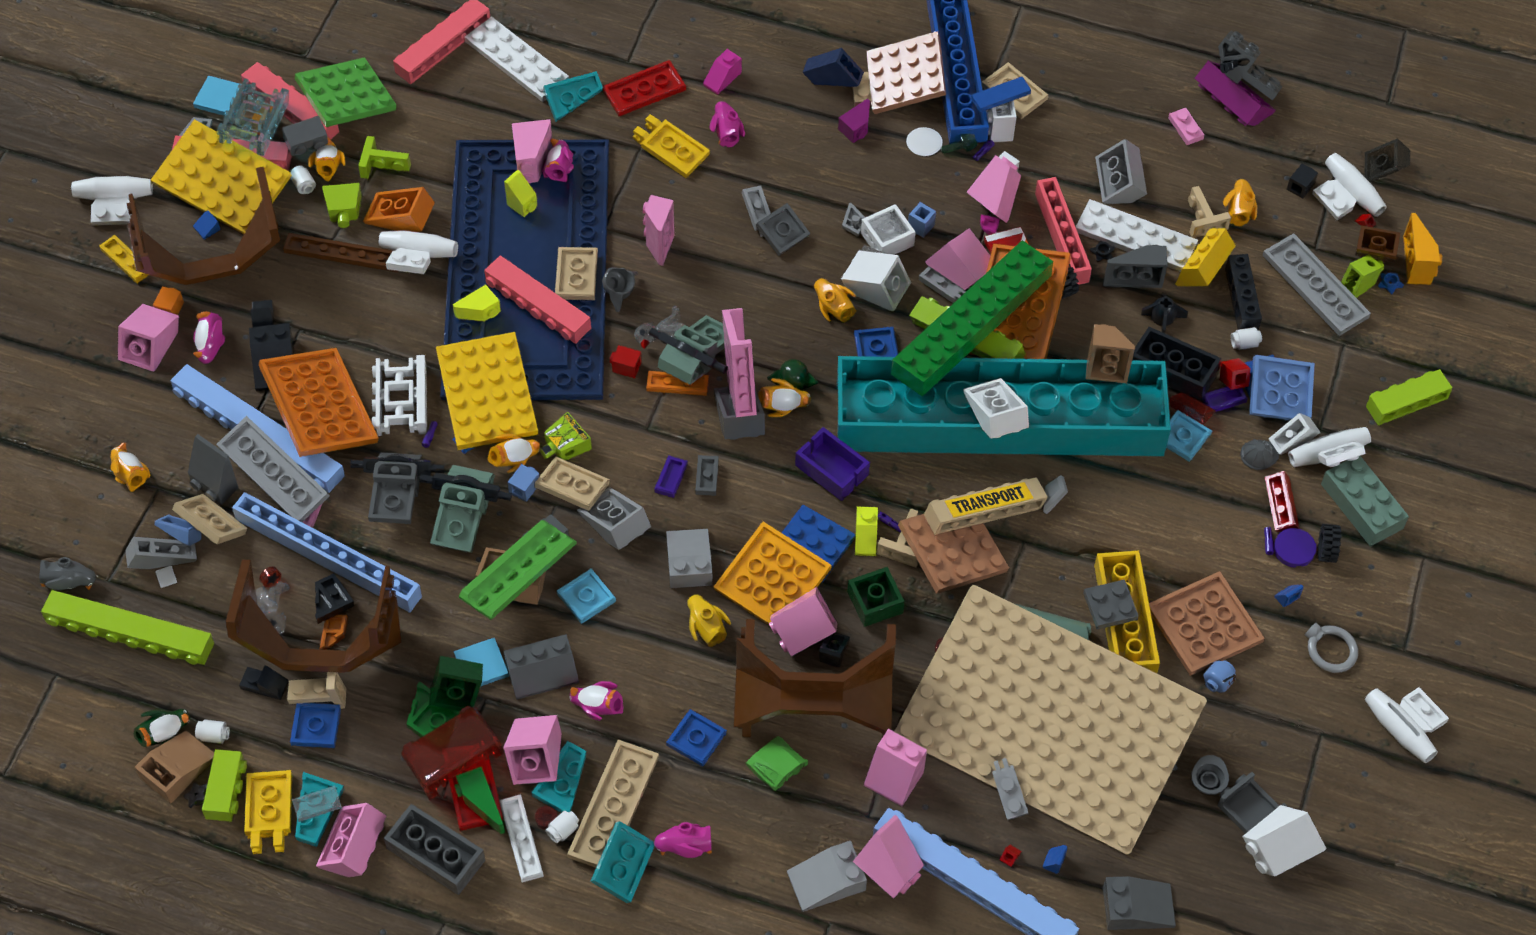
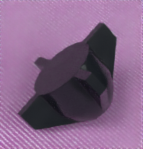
(1164, 311)

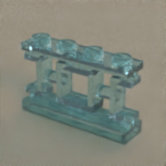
(266, 125)

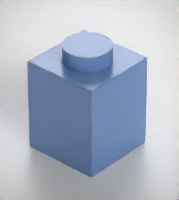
(922, 219)
(523, 482)

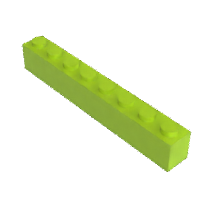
(127, 627)

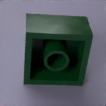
(875, 596)
(455, 683)

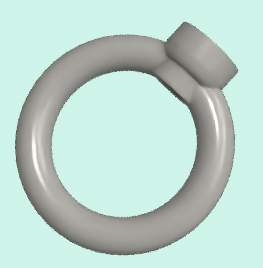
(1316, 632)

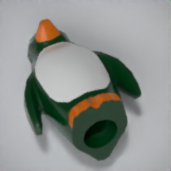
(160, 726)

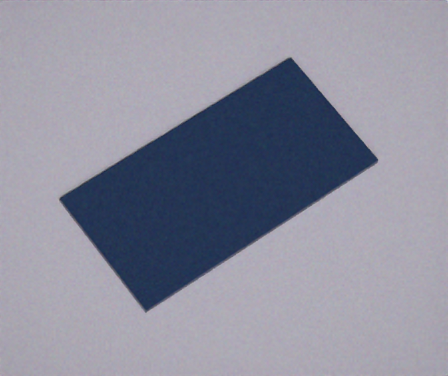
(486, 227)

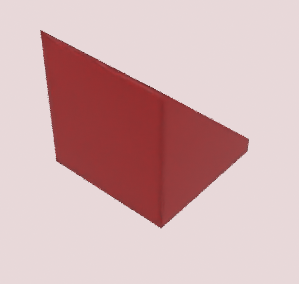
(1366, 220)
(1010, 855)

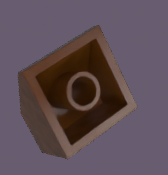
(1378, 243)

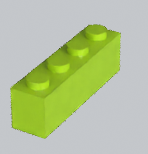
(1408, 396)

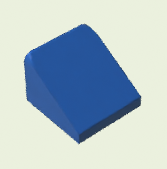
(206, 225)
(1289, 594)
(1055, 858)

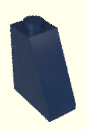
(833, 69)

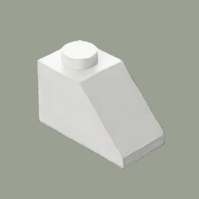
(1294, 434)

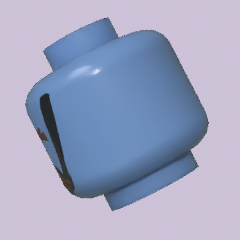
(1219, 676)

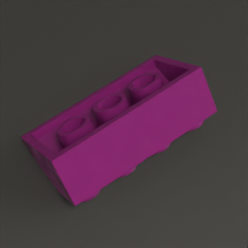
(1236, 97)

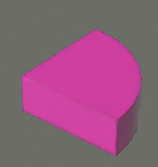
(989, 224)

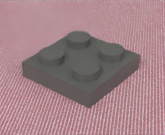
(783, 229)
(1110, 604)

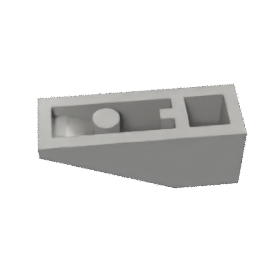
(157, 553)

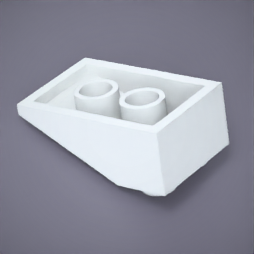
(997, 408)

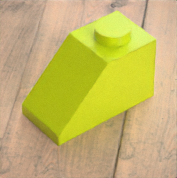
(520, 194)
(478, 305)
(866, 531)

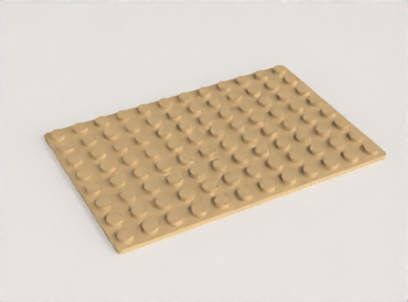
(1071, 717)

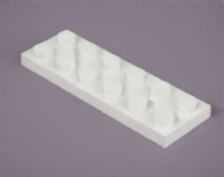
(514, 57)
(1132, 232)

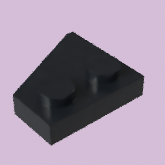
(331, 598)

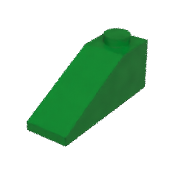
(478, 797)

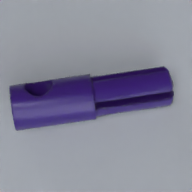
(984, 149)
(429, 434)
(888, 521)
(1269, 548)

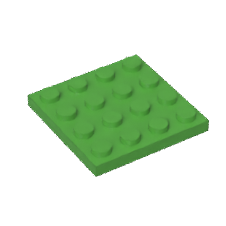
(345, 92)

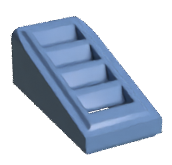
(179, 529)

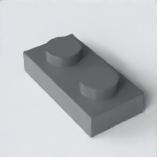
(707, 475)

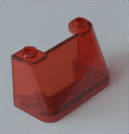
(451, 750)

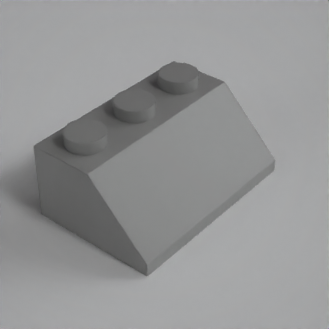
(1121, 174)

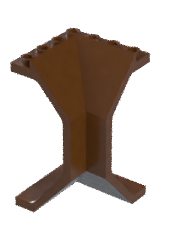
(256, 241)
(253, 630)
(857, 694)

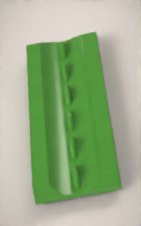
(516, 569)

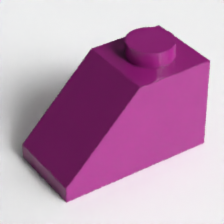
(855, 121)

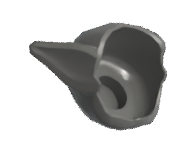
(619, 284)

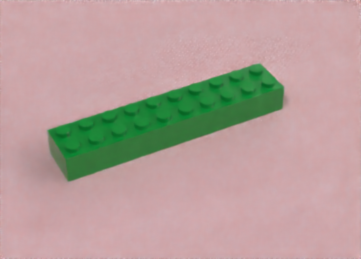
(971, 318)

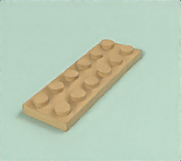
(613, 800)

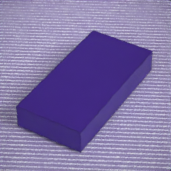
(1224, 398)
(671, 476)

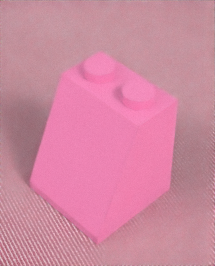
(532, 147)
(997, 187)
(961, 260)
(146, 336)
(803, 622)
(533, 749)
(896, 767)
(891, 858)

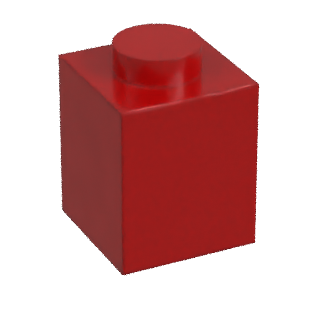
(626, 361)
(1234, 373)

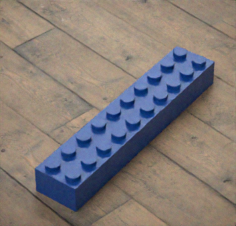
(960, 68)

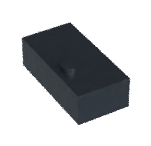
(1187, 366)

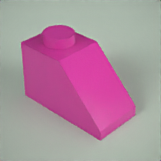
(723, 71)

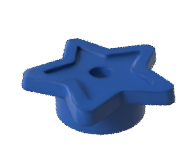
(1390, 277)

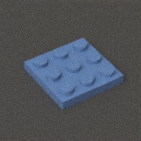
(1281, 387)

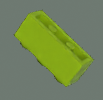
(224, 785)

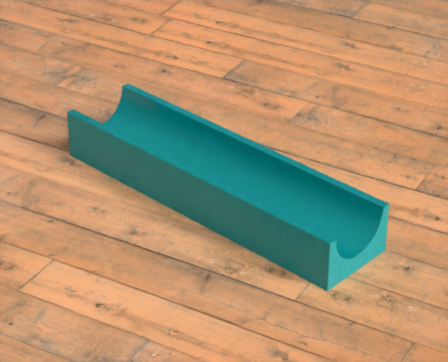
(1063, 409)

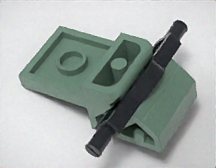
(692, 350)
(462, 502)

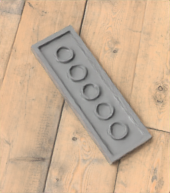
(1316, 284)
(273, 470)

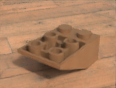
(174, 765)

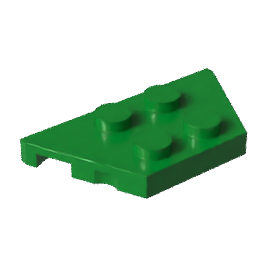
(426, 717)

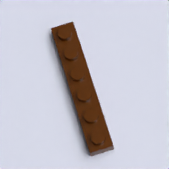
(337, 251)

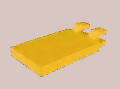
(671, 145)
(268, 808)

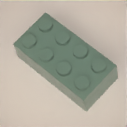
(1364, 500)

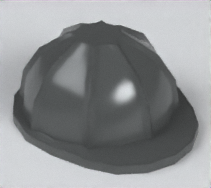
(1259, 454)
(1210, 775)

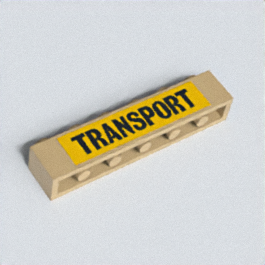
(985, 505)

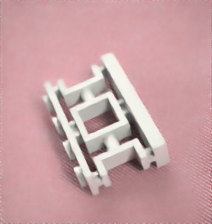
(416, 394)

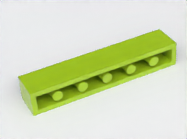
(993, 346)

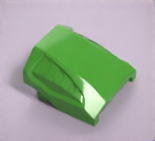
(776, 763)

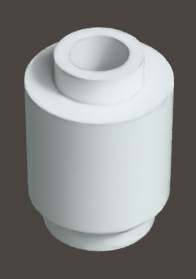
(302, 180)
(1246, 338)
(212, 731)
(562, 826)

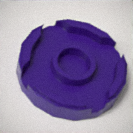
(1295, 547)

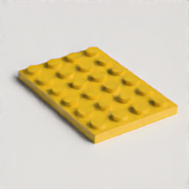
(218, 176)
(486, 390)

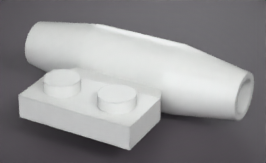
(1347, 189)
(111, 196)
(414, 249)
(1331, 448)
(1409, 720)

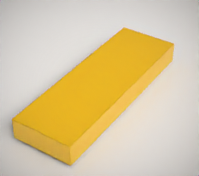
(122, 257)

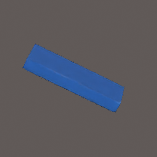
(1001, 94)

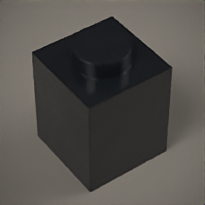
(1302, 181)

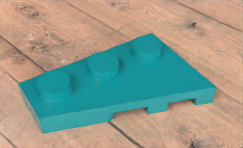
(571, 93)
(562, 792)
(312, 829)

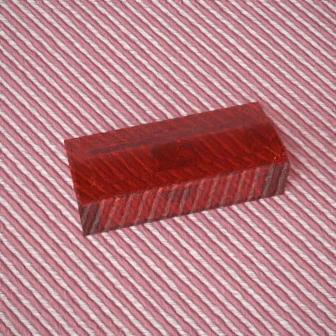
(1191, 407)

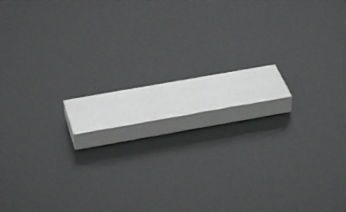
(521, 838)

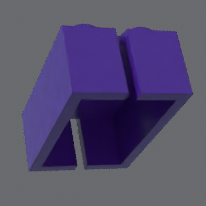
(832, 463)

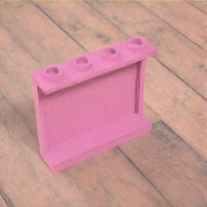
(739, 362)

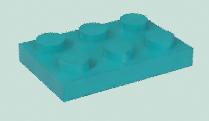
(623, 862)

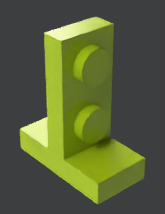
(381, 159)

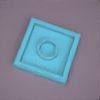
(216, 95)
(1186, 435)
(586, 596)
(488, 655)

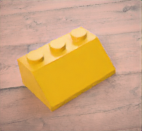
(1207, 258)

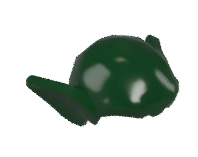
(795, 373)

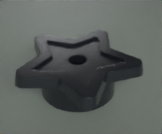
(1102, 246)
(196, 795)

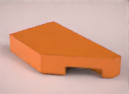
(333, 631)

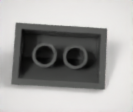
(541, 666)

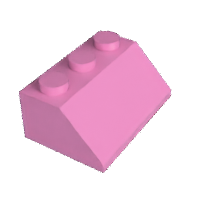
(659, 226)
(352, 840)

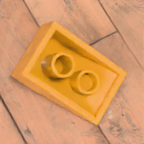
(1421, 253)

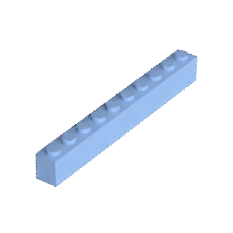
(230, 410)
(323, 549)
(980, 884)

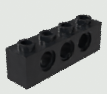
(1243, 292)

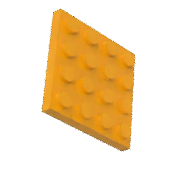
(770, 573)

